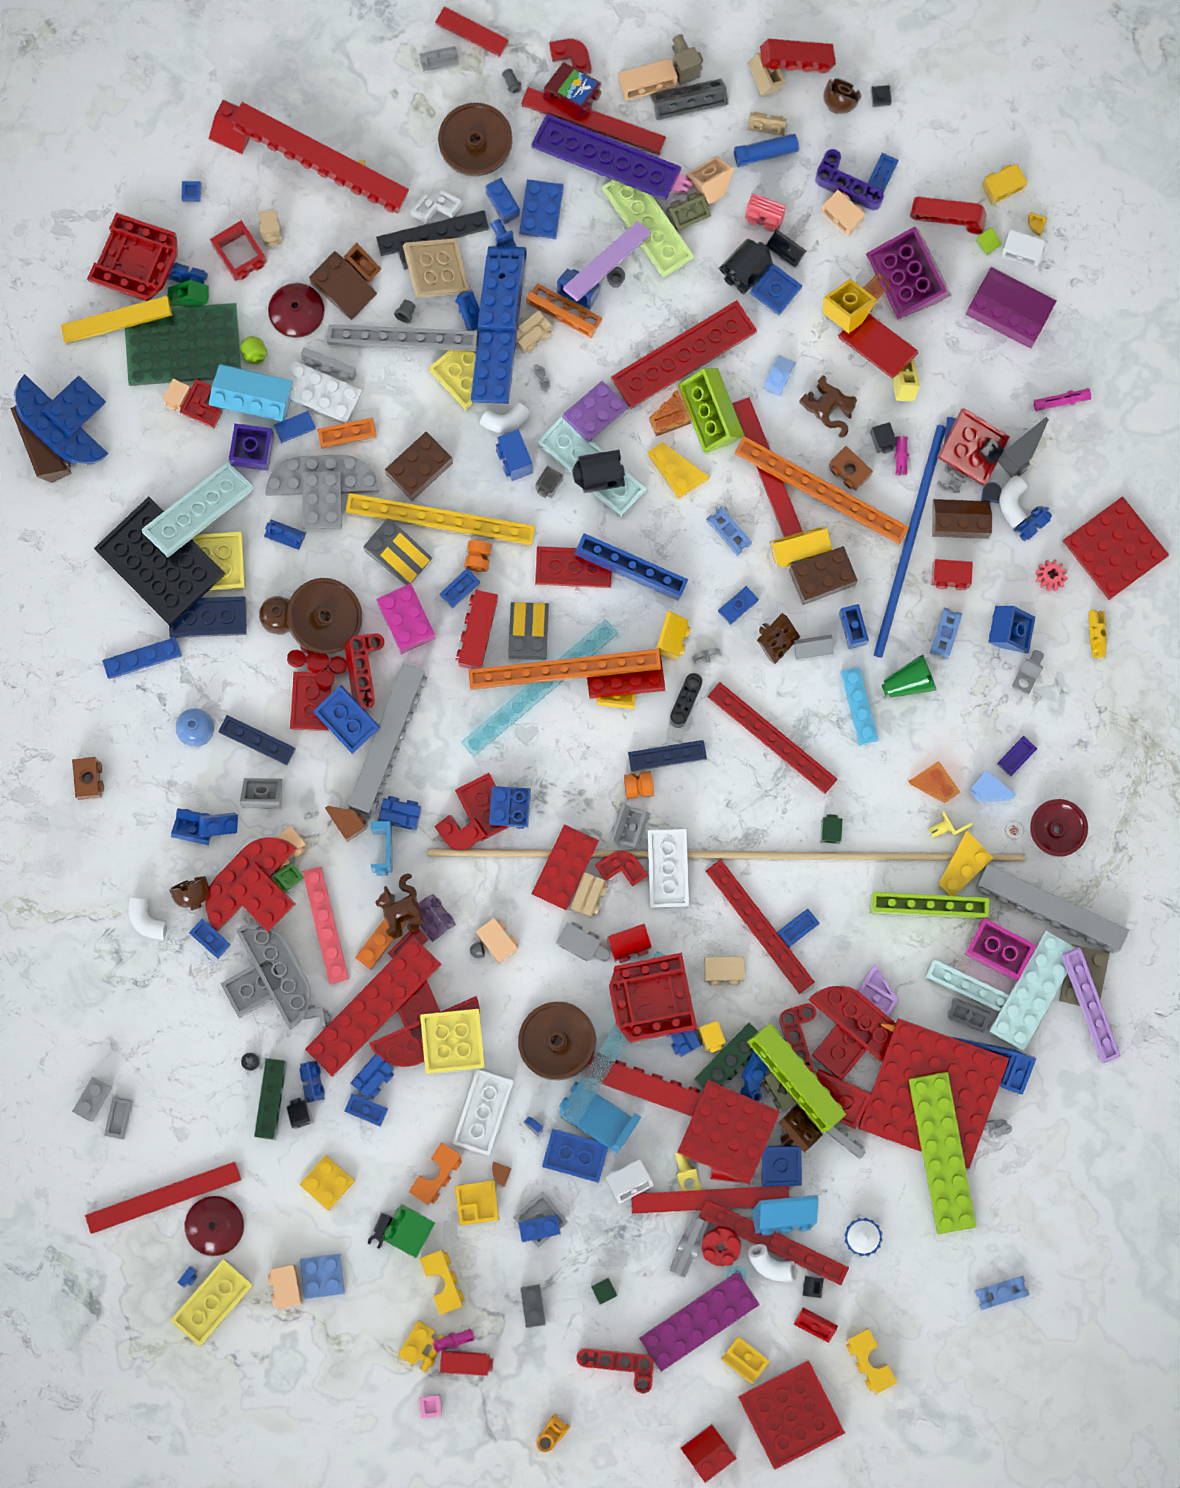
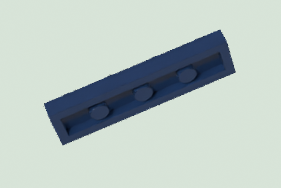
(257, 740)
(667, 755)

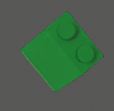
(408, 1230)

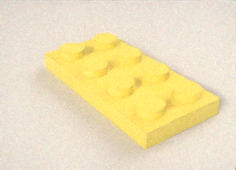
(211, 1302)

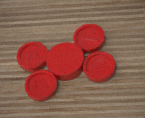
(318, 664)

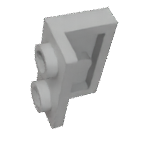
(629, 826)

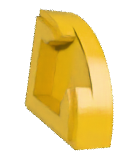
(1036, 223)

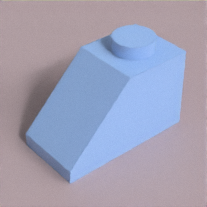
(779, 375)
(990, 789)

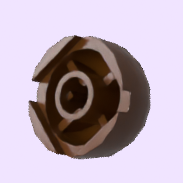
(840, 96)
(273, 615)
(191, 893)

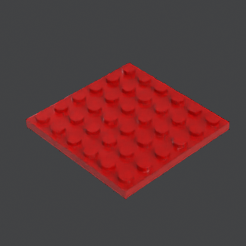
(921, 1052)

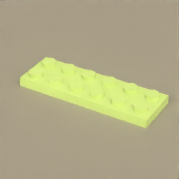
(664, 245)

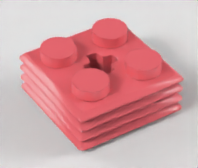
(765, 212)

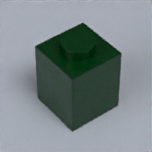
(831, 829)
(604, 1291)

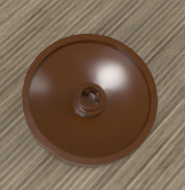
(475, 139)
(323, 615)
(557, 1041)

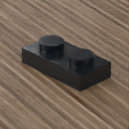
(786, 248)

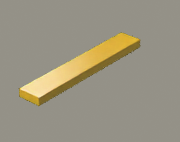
(116, 319)

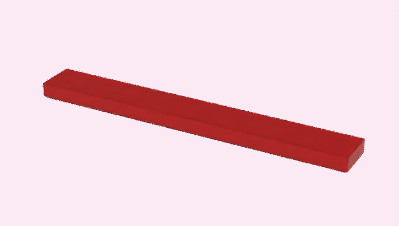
(595, 121)
(773, 486)
(772, 738)
(760, 926)
(163, 1197)
(695, 1199)
(775, 1243)

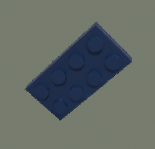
(212, 618)

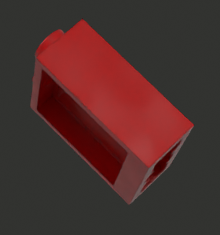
(227, 237)
(466, 1363)

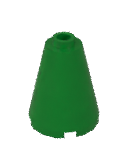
(910, 679)

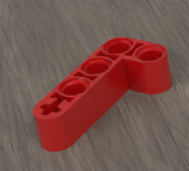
(950, 212)
(364, 673)
(795, 1026)
(614, 1364)

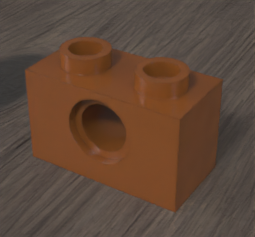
(848, 458)
(81, 768)

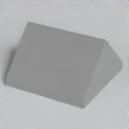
(261, 793)

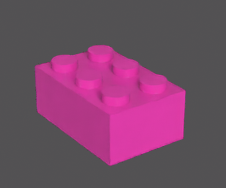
(406, 618)
(999, 949)

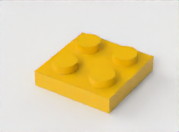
(327, 1182)

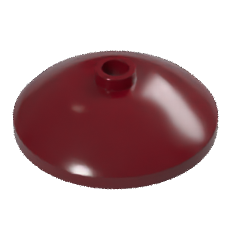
(297, 321)
(1070, 821)
(228, 1223)

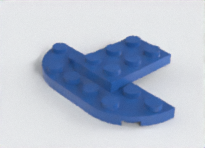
(60, 419)

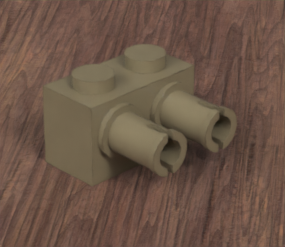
(686, 61)

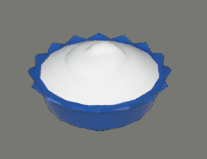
(863, 1237)

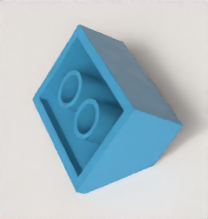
(785, 1215)

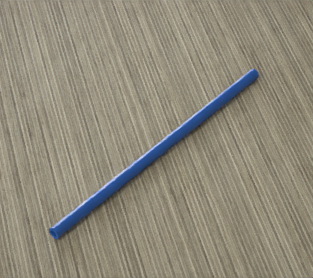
(909, 541)

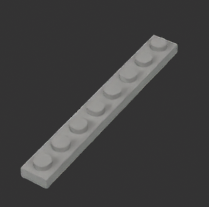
(402, 337)

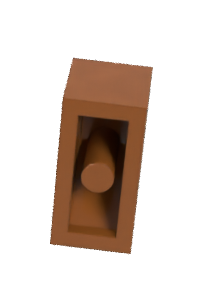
(347, 821)

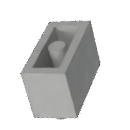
(92, 1099)

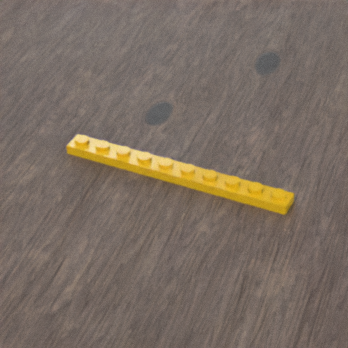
(440, 519)

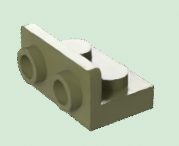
(688, 211)

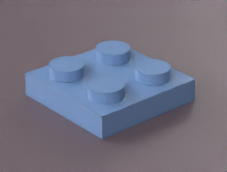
(322, 1276)

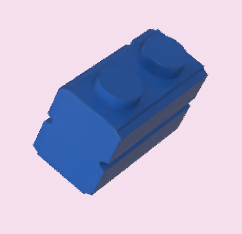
(502, 200)
(853, 626)
(400, 813)
(685, 1042)
(372, 1077)

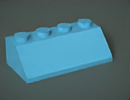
(251, 392)

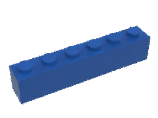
(631, 566)

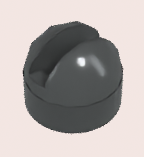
(477, 950)

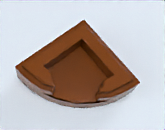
(500, 1173)

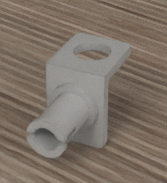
(1030, 671)

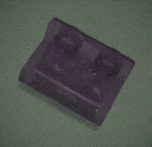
(435, 917)

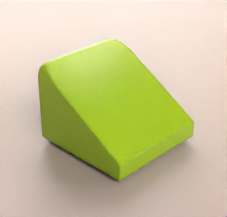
(988, 241)

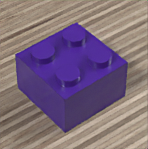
(251, 447)

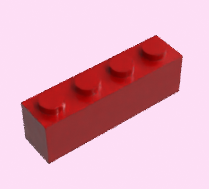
(797, 55)
(478, 629)

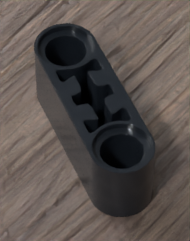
(694, 693)

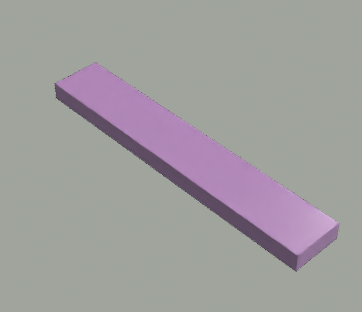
(607, 261)
(1090, 1005)

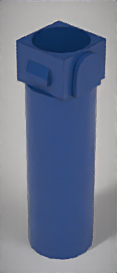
(766, 149)

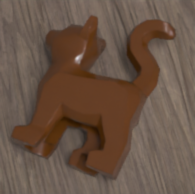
(827, 403)
(401, 910)

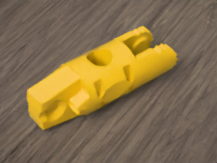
(1097, 633)

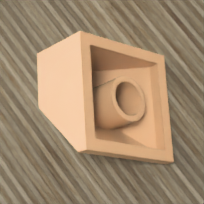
(711, 179)

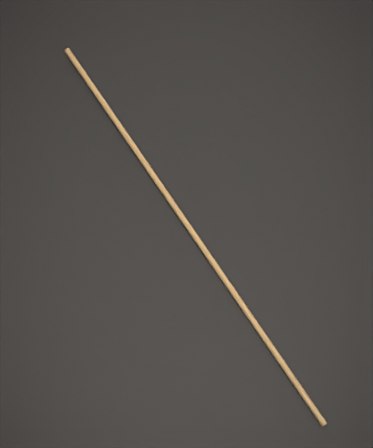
(728, 854)

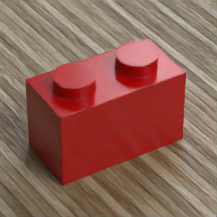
(952, 574)

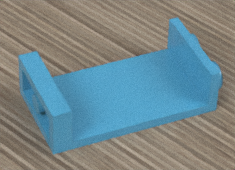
(605, 1121)

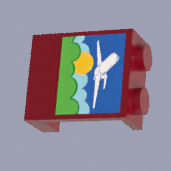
(574, 88)

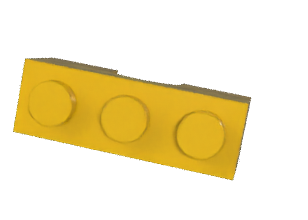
(437, 1264)
(877, 1378)

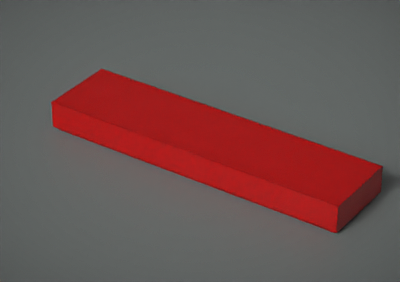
(471, 31)

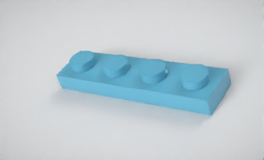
(859, 706)

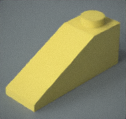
(906, 383)

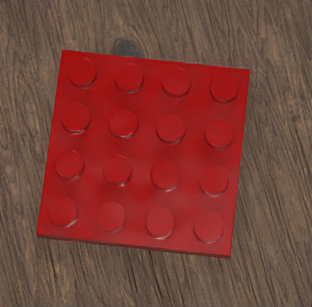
(1115, 548)
(728, 1132)
(791, 1414)

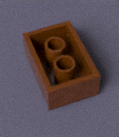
(418, 466)
(823, 575)

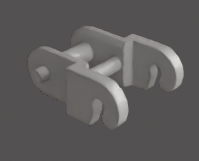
(960, 480)
(999, 1127)

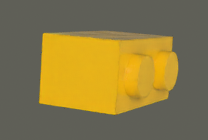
(1004, 183)
(711, 1037)

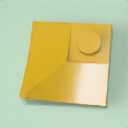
(477, 1202)

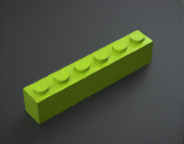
(929, 905)
(796, 1077)

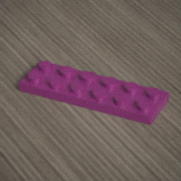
(699, 1321)

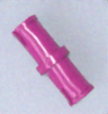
(901, 455)
(453, 1340)

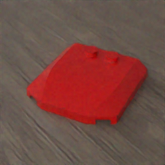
(135, 258)
(652, 998)

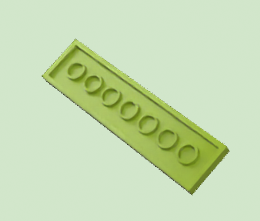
(942, 1153)

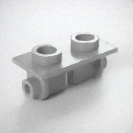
(439, 58)

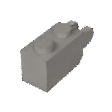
(581, 943)

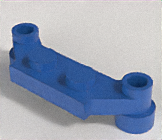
(753, 1077)

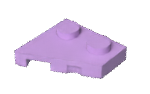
(878, 991)

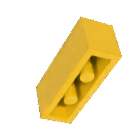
(800, 546)

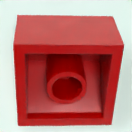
(223, 133)
(629, 943)
(708, 1453)

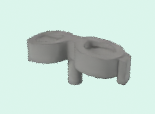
(540, 373)
(712, 651)

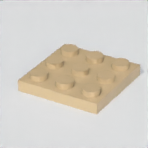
(436, 268)

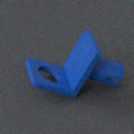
(503, 237)

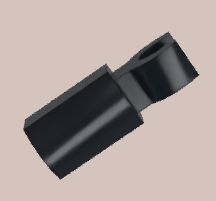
(382, 1223)

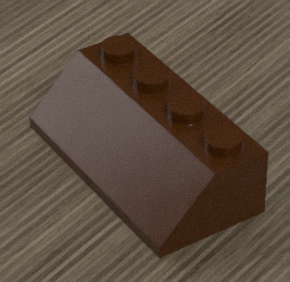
(44, 461)

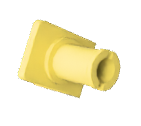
(946, 826)
(686, 1172)

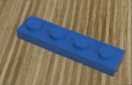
(142, 658)

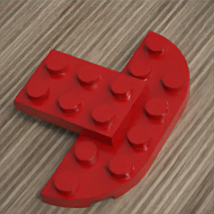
(249, 884)
(855, 1029)
(405, 1046)

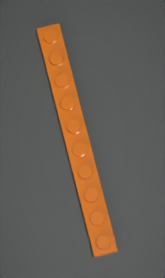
(821, 490)
(564, 669)

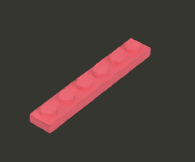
(325, 925)

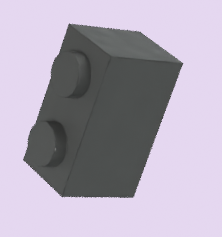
(532, 1306)

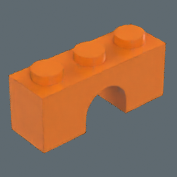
(428, 1189)

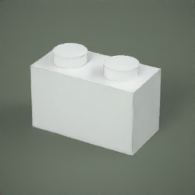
(1023, 247)
(629, 1181)

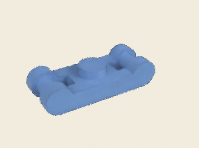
(729, 531)
(946, 633)
(1002, 1292)

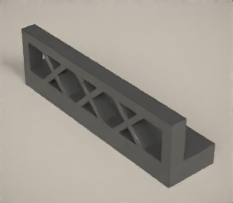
(689, 99)

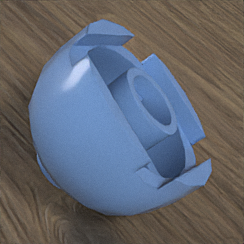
(194, 727)

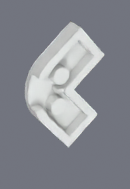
(440, 202)

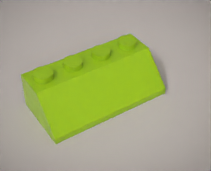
(711, 409)

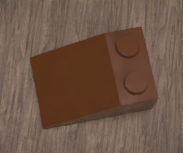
(342, 285)

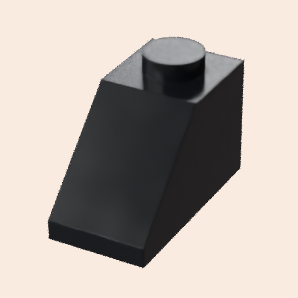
(299, 1113)

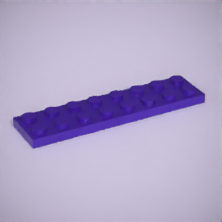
(606, 157)

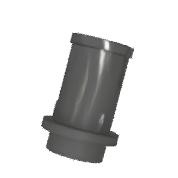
(513, 84)

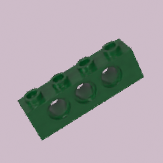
(719, 1061)
(270, 1099)

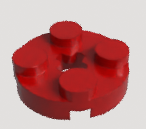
(721, 1257)

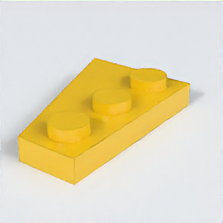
(676, 470)
(965, 864)

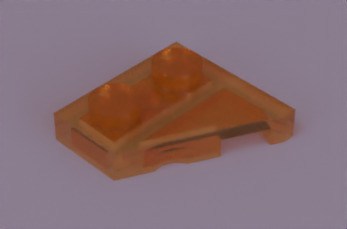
(670, 416)
(936, 783)

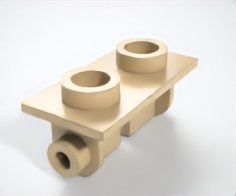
(772, 125)

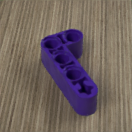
(850, 182)

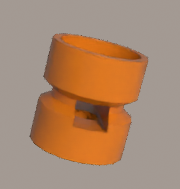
(478, 554)
(638, 785)

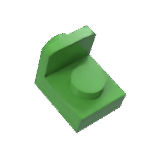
(288, 877)

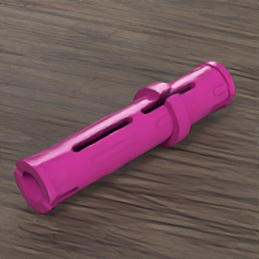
(1062, 399)

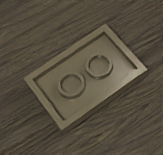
(1097, 965)

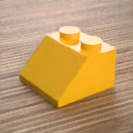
(848, 305)
(672, 636)

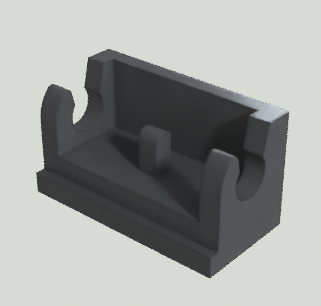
(969, 1014)

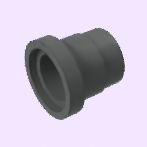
(617, 271)
(405, 311)

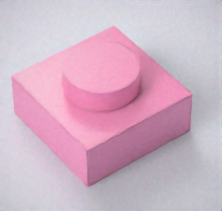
(430, 1406)

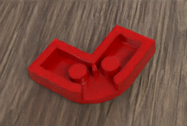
(572, 50)
(457, 837)
(624, 862)

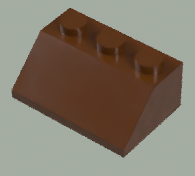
(961, 519)

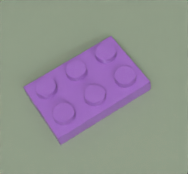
(595, 411)

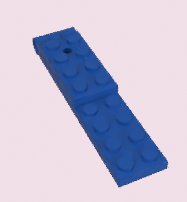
(498, 324)

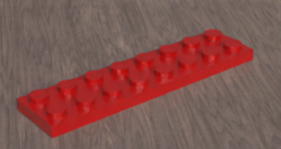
(684, 354)
(373, 1006)

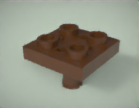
(777, 637)
(799, 1129)

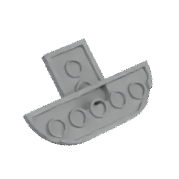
(321, 484)
(272, 977)

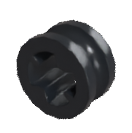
(244, 1064)

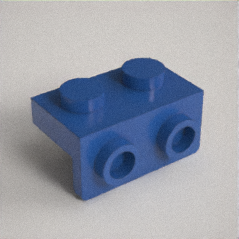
(187, 826)

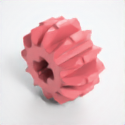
(1057, 581)

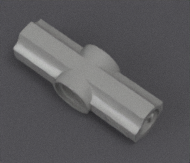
(688, 1246)

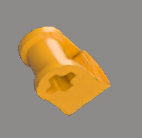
(552, 1432)

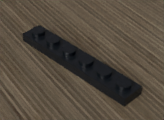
(438, 230)

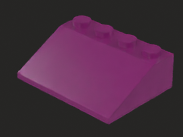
(910, 271)
(1011, 307)

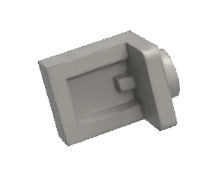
(317, 1012)

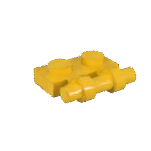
(416, 1344)

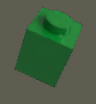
(188, 294)

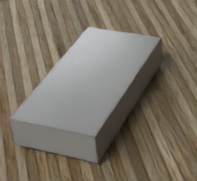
(813, 647)
(118, 1118)

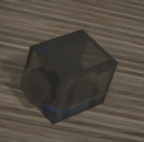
(548, 482)

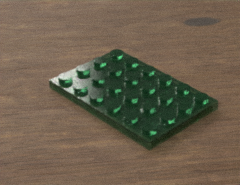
(183, 345)

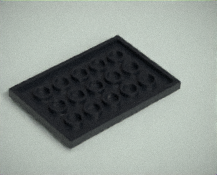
(164, 582)

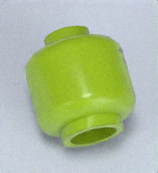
(253, 350)

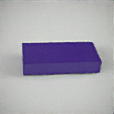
(1017, 756)

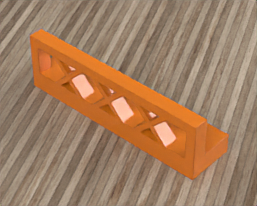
(562, 314)

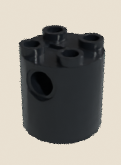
(746, 265)
(599, 471)

